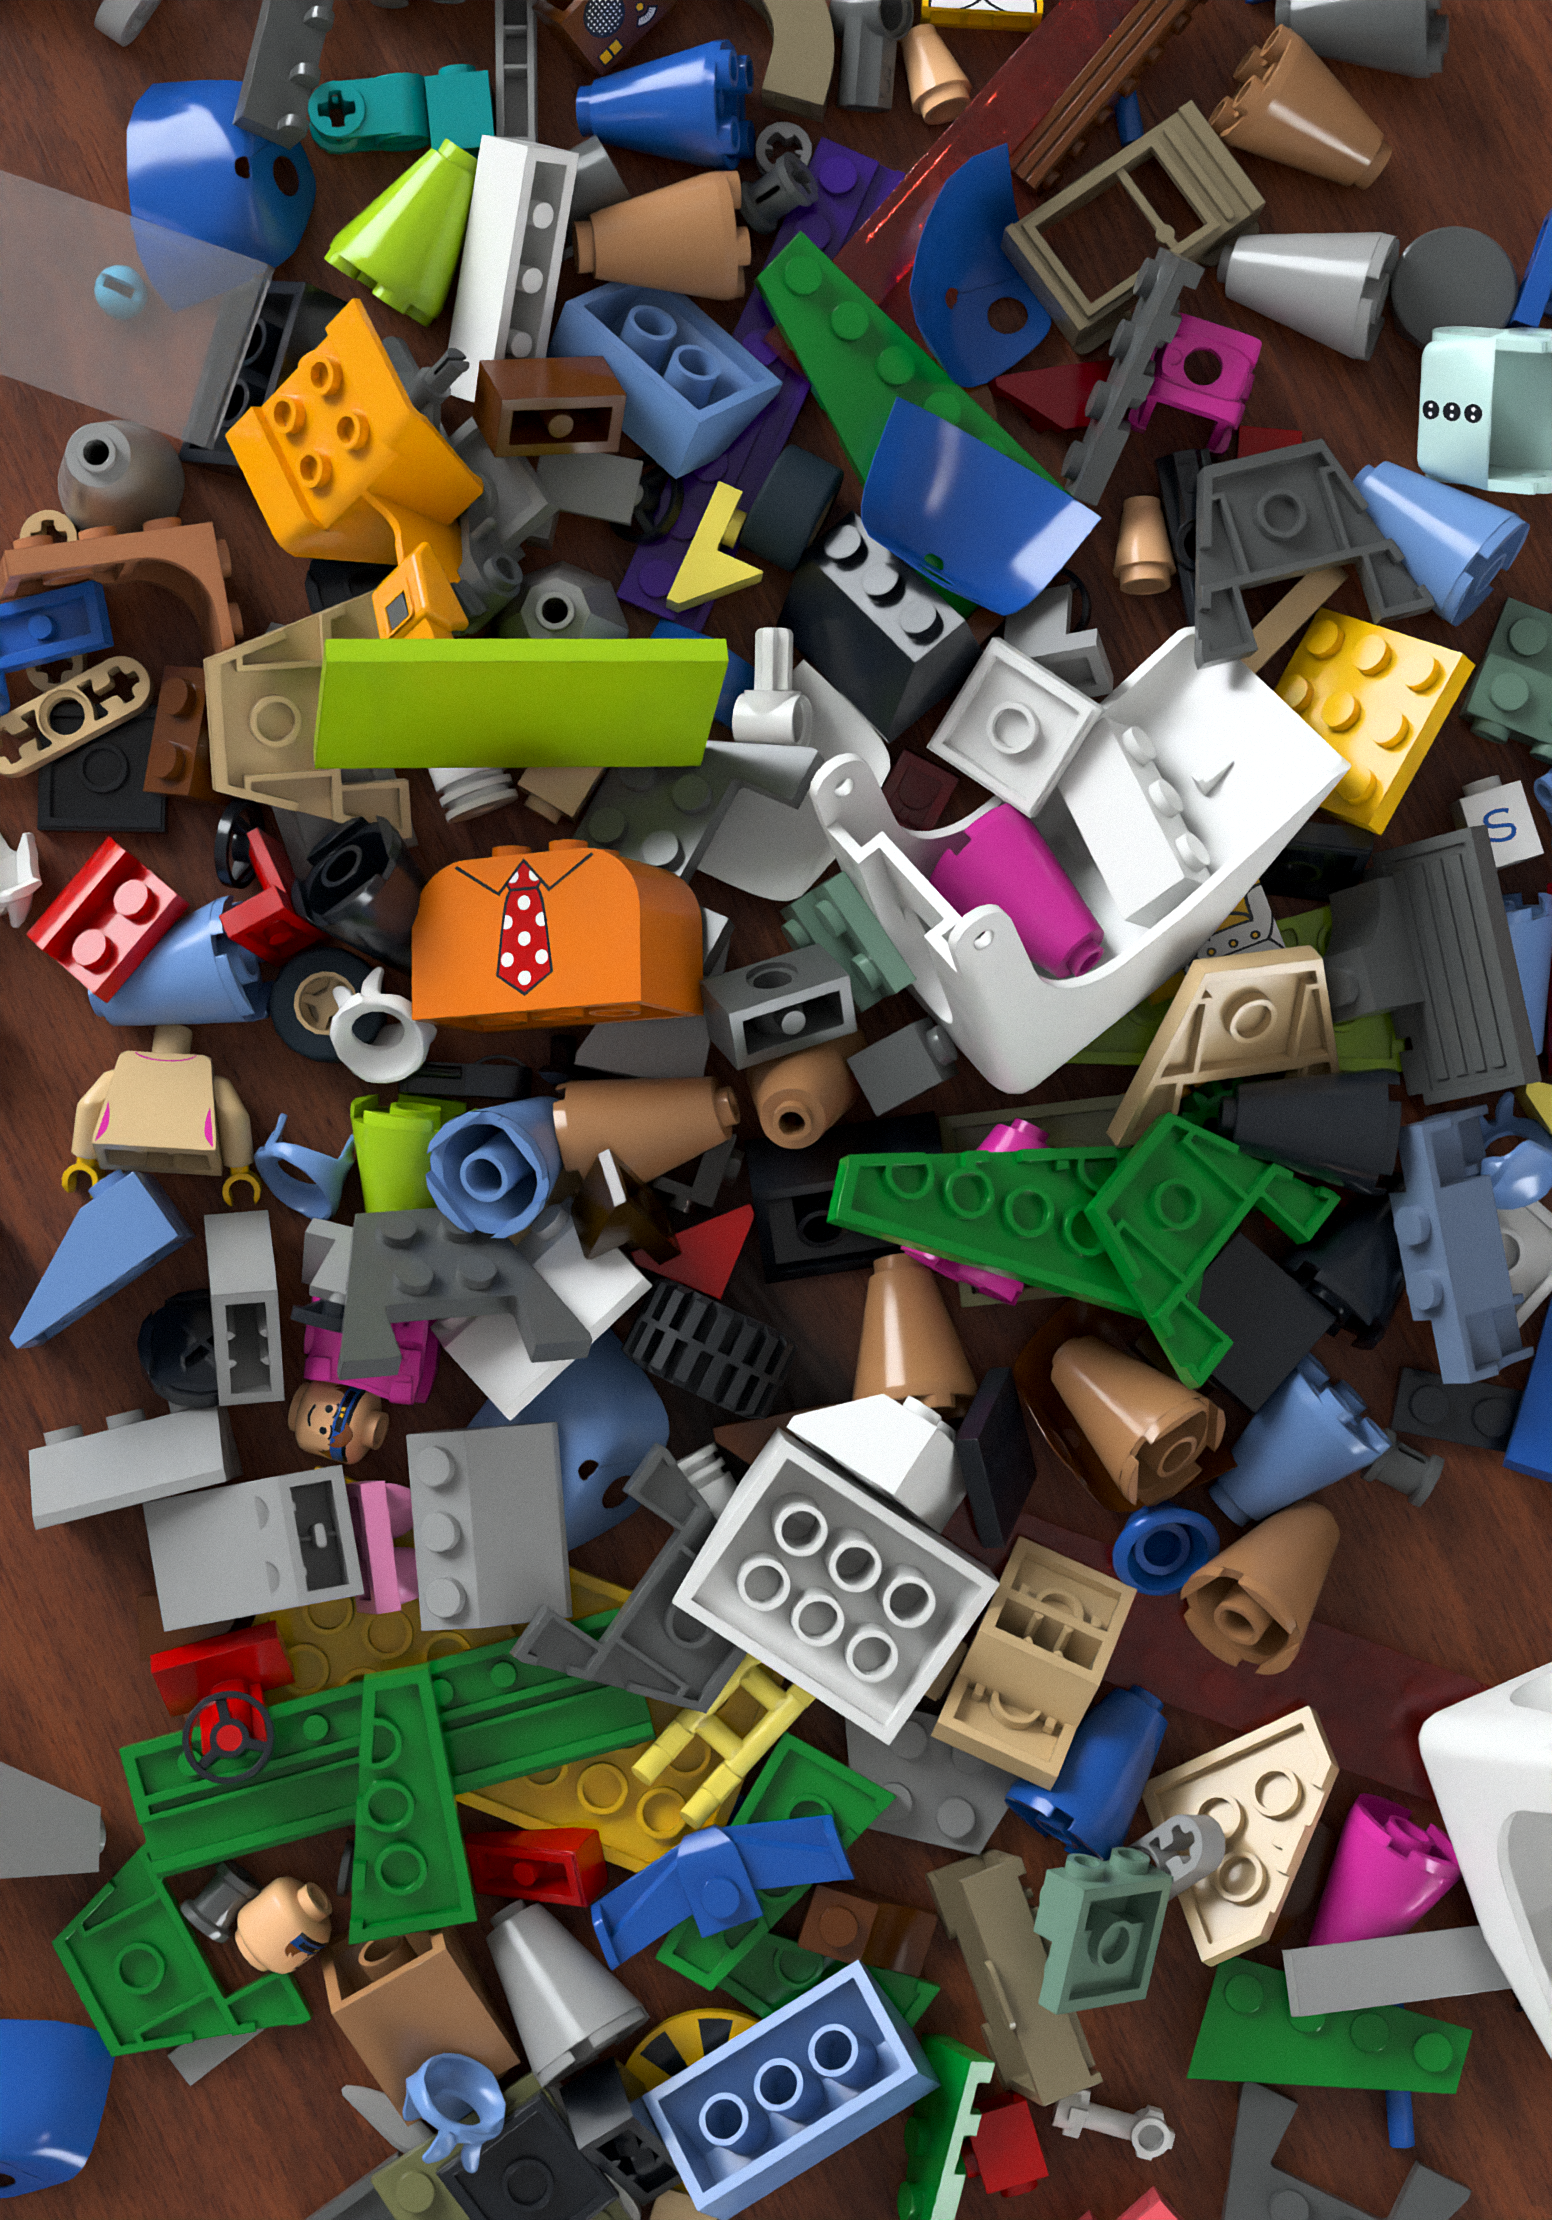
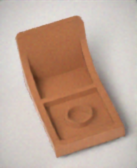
(164, 554)

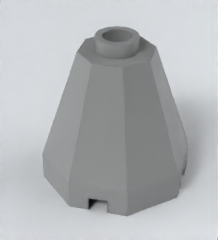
(563, 589)

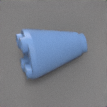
(1298, 1445)

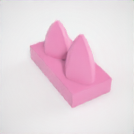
(388, 1573)

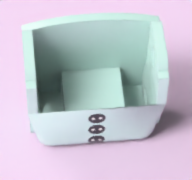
(1487, 408)

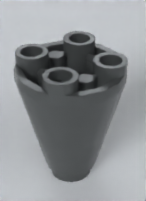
(1376, 34)

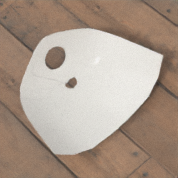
(784, 849)

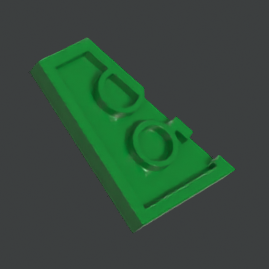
(781, 1972)
(938, 2129)

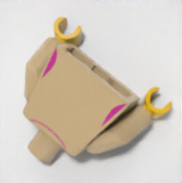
(164, 1117)

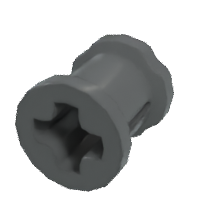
(777, 193)
(1405, 1470)
(221, 1900)

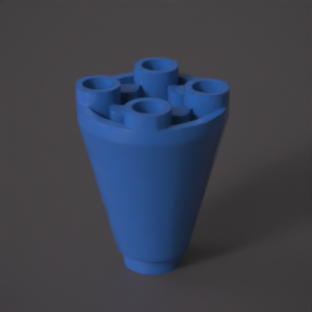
(676, 107)

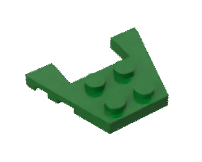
(1171, 1215)
(150, 1976)

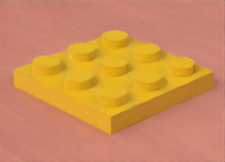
(1375, 703)

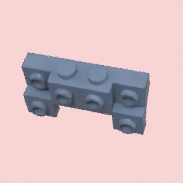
(1455, 1247)

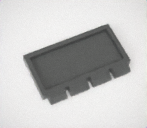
(1474, 1018)

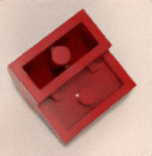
(107, 919)

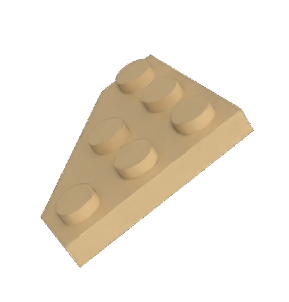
(1268, 1802)

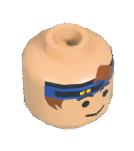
(337, 1421)
(284, 1925)

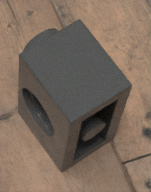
(778, 1006)

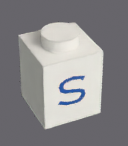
(1506, 816)

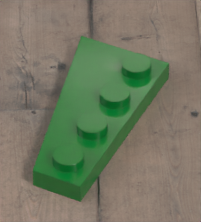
(792, 1785)
(408, 1830)
(1254, 2039)

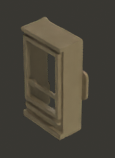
(1201, 172)
(994, 1925)

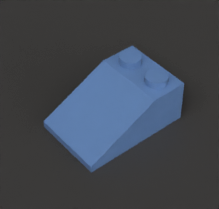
(105, 1249)

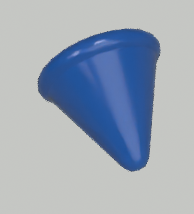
(1163, 1548)

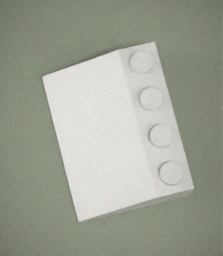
(834, 1586)

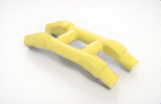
(739, 1754)

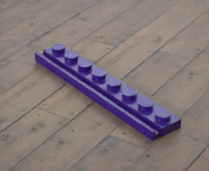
(848, 194)

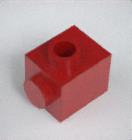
(1005, 2146)

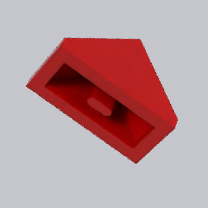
(707, 1252)

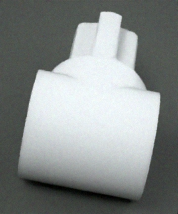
(773, 710)

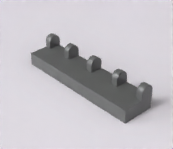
(283, 69)

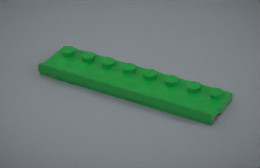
(496, 1725)

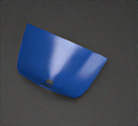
(186, 175)
(964, 253)
(972, 507)
(49, 2100)

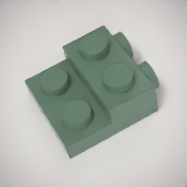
(1514, 682)
(850, 932)
(1101, 1929)

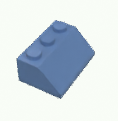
(681, 372)

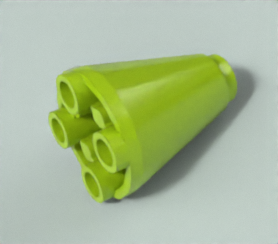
(412, 234)

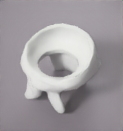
(397, 1048)

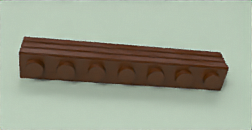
(1096, 91)

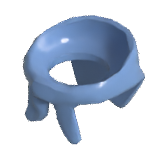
(1527, 1170)
(328, 1173)
(447, 2091)

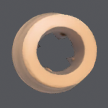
(934, 77)
(1143, 548)

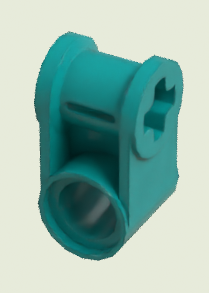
(377, 111)

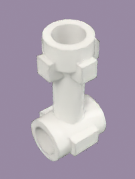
(1144, 2128)

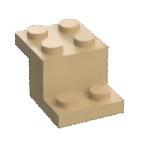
(1034, 1663)

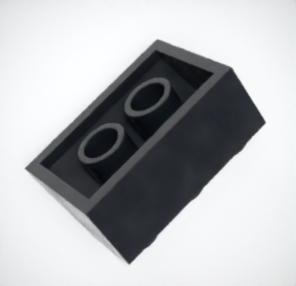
(286, 330)
(876, 628)
(796, 1189)

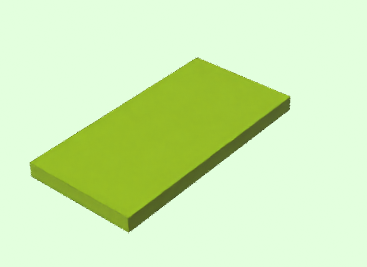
(516, 702)

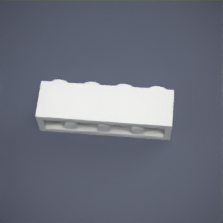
(511, 254)

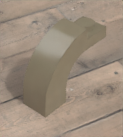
(801, 57)

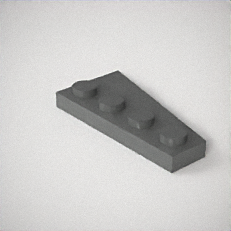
(1132, 374)

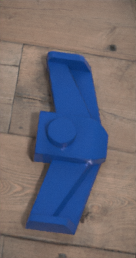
(717, 1880)

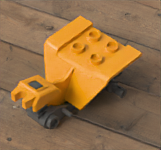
(364, 472)

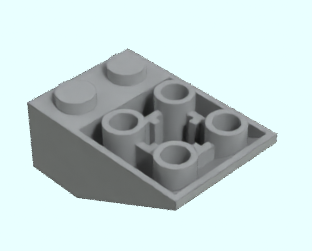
(253, 1548)

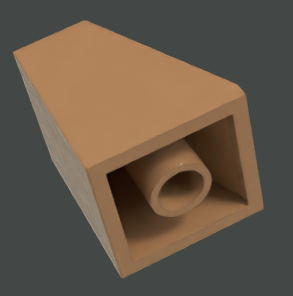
(414, 2001)

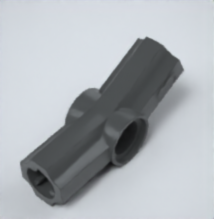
(868, 50)

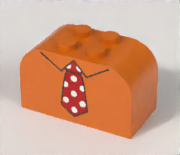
(555, 942)

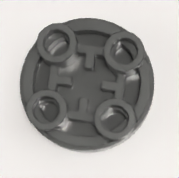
(1451, 281)

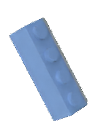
(789, 2092)

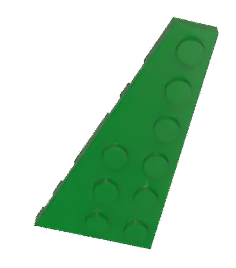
(863, 363)
(994, 1213)

